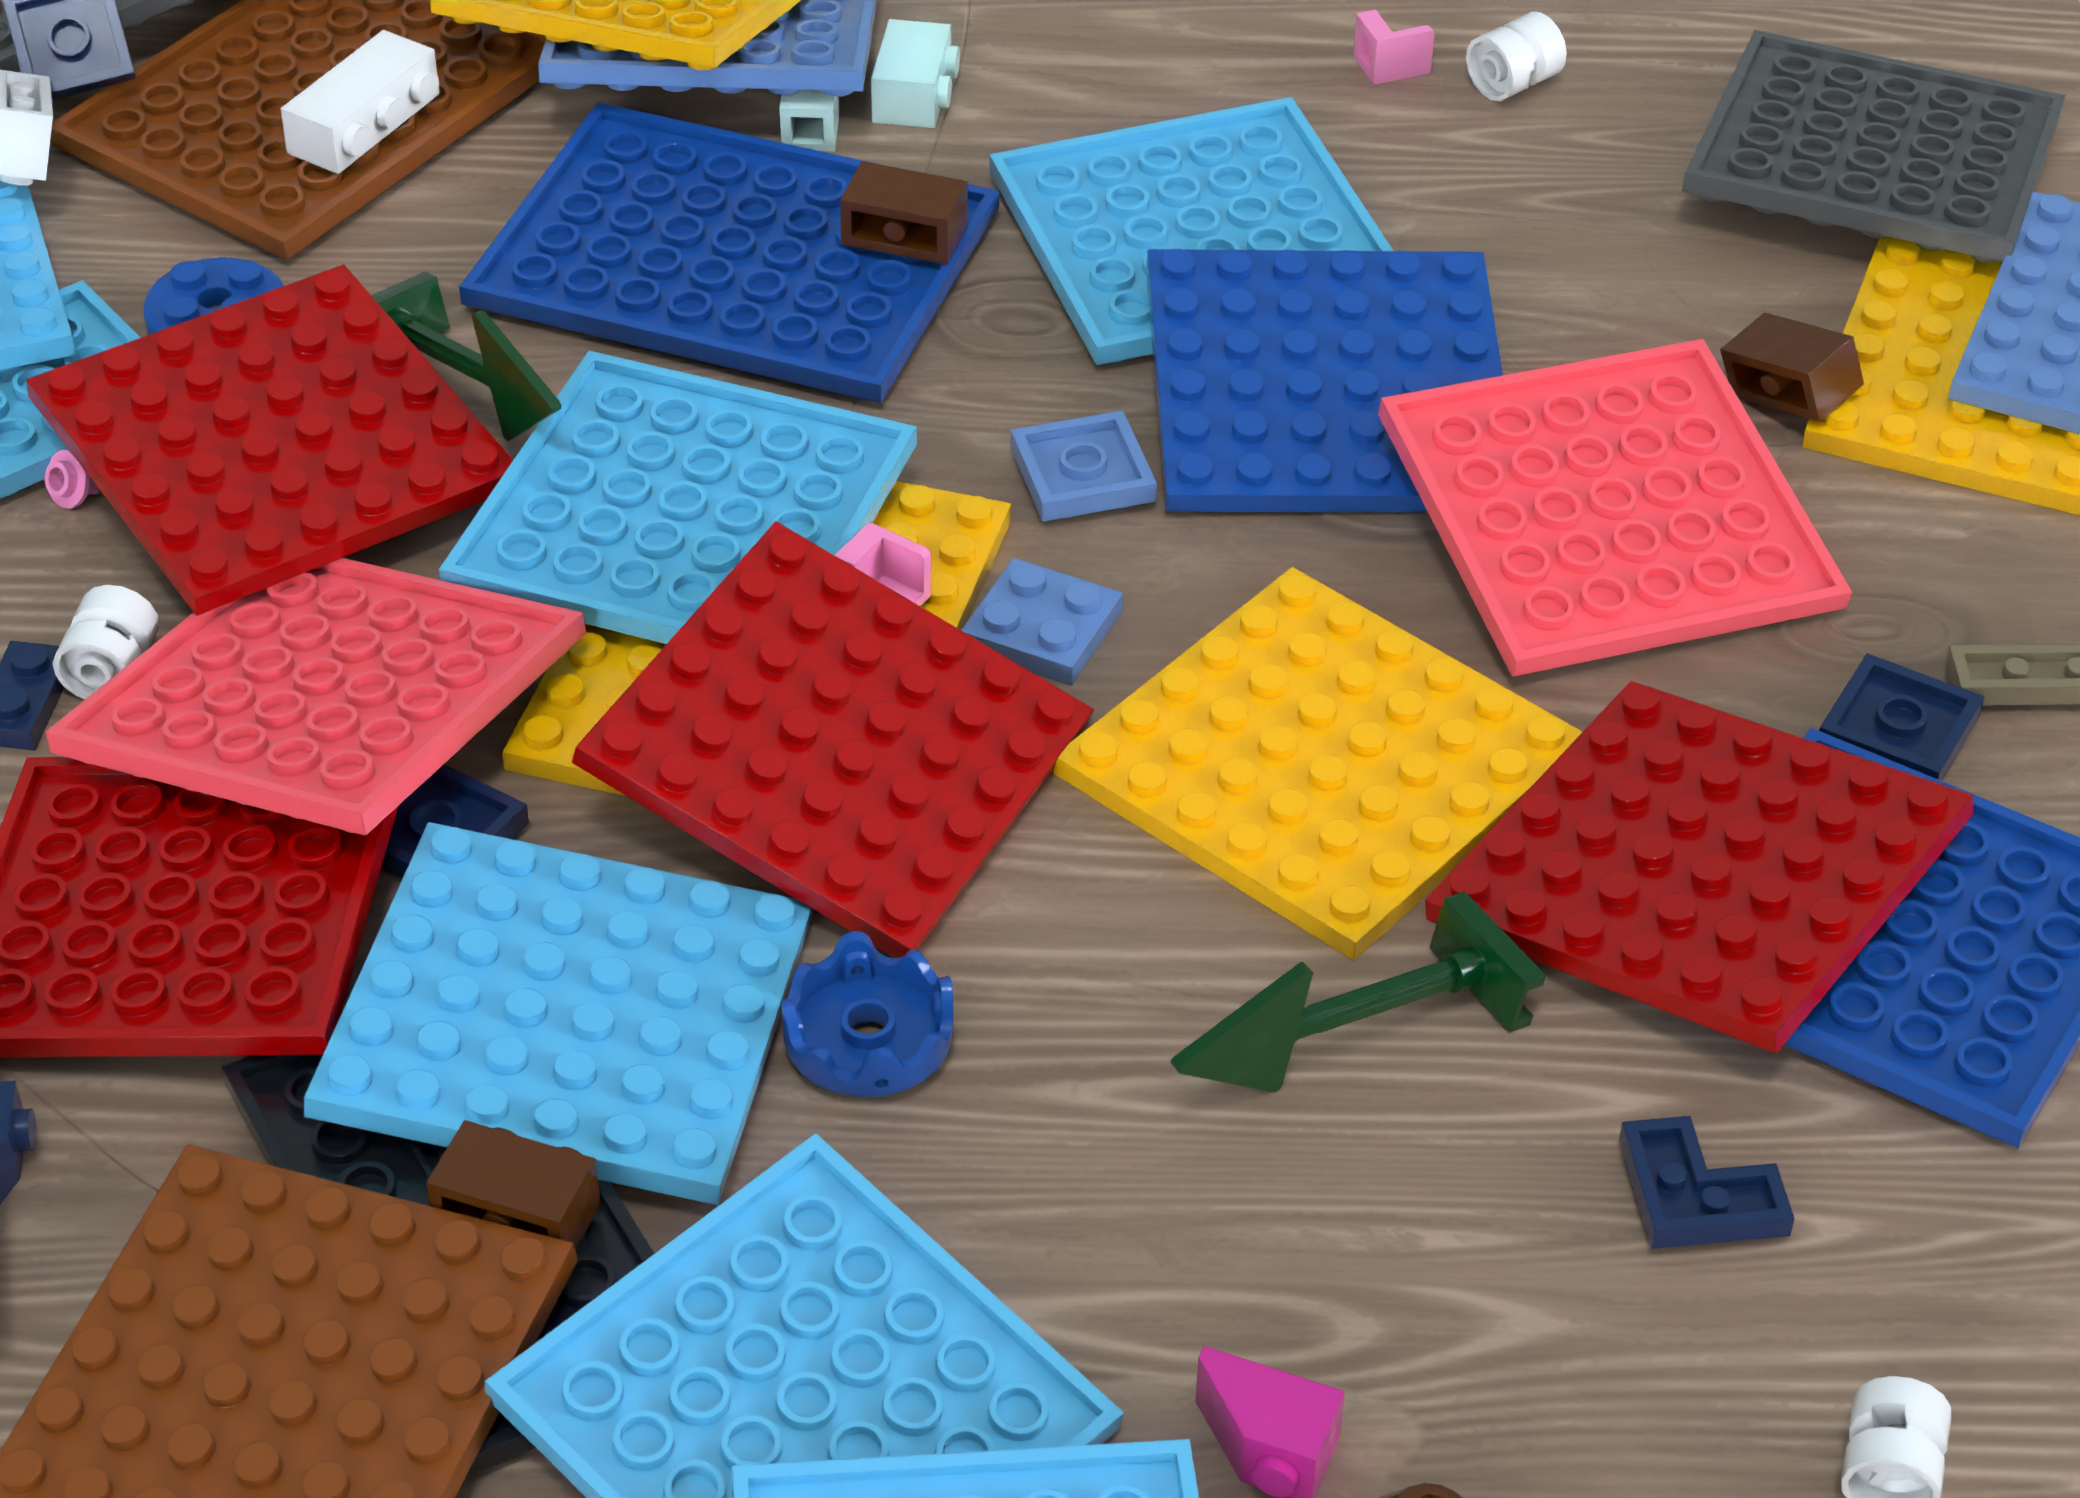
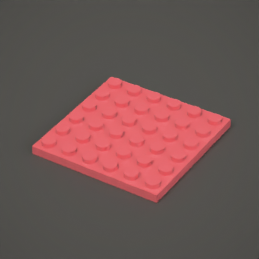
(1611, 506)
(320, 691)

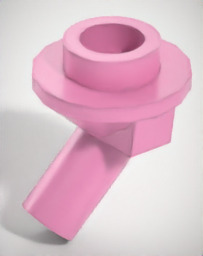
(71, 483)

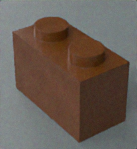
(904, 212)
(1792, 366)
(516, 1182)

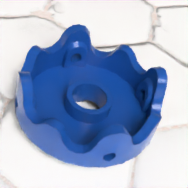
(204, 283)
(862, 988)

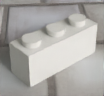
(360, 101)
(24, 127)

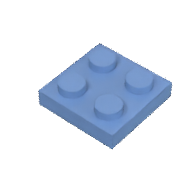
(1083, 466)
(1045, 619)

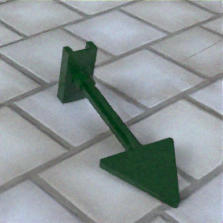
(516, 388)
(1258, 1038)

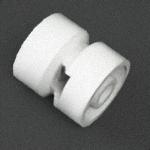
(1516, 56)
(104, 637)
(1896, 1440)

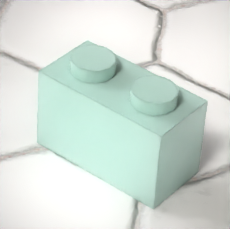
(913, 73)

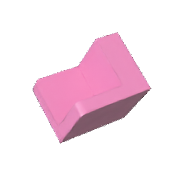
(1389, 54)
(891, 561)

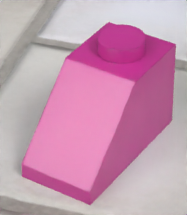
(1269, 1422)

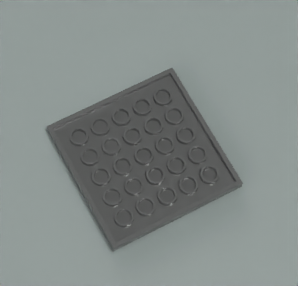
(1876, 146)

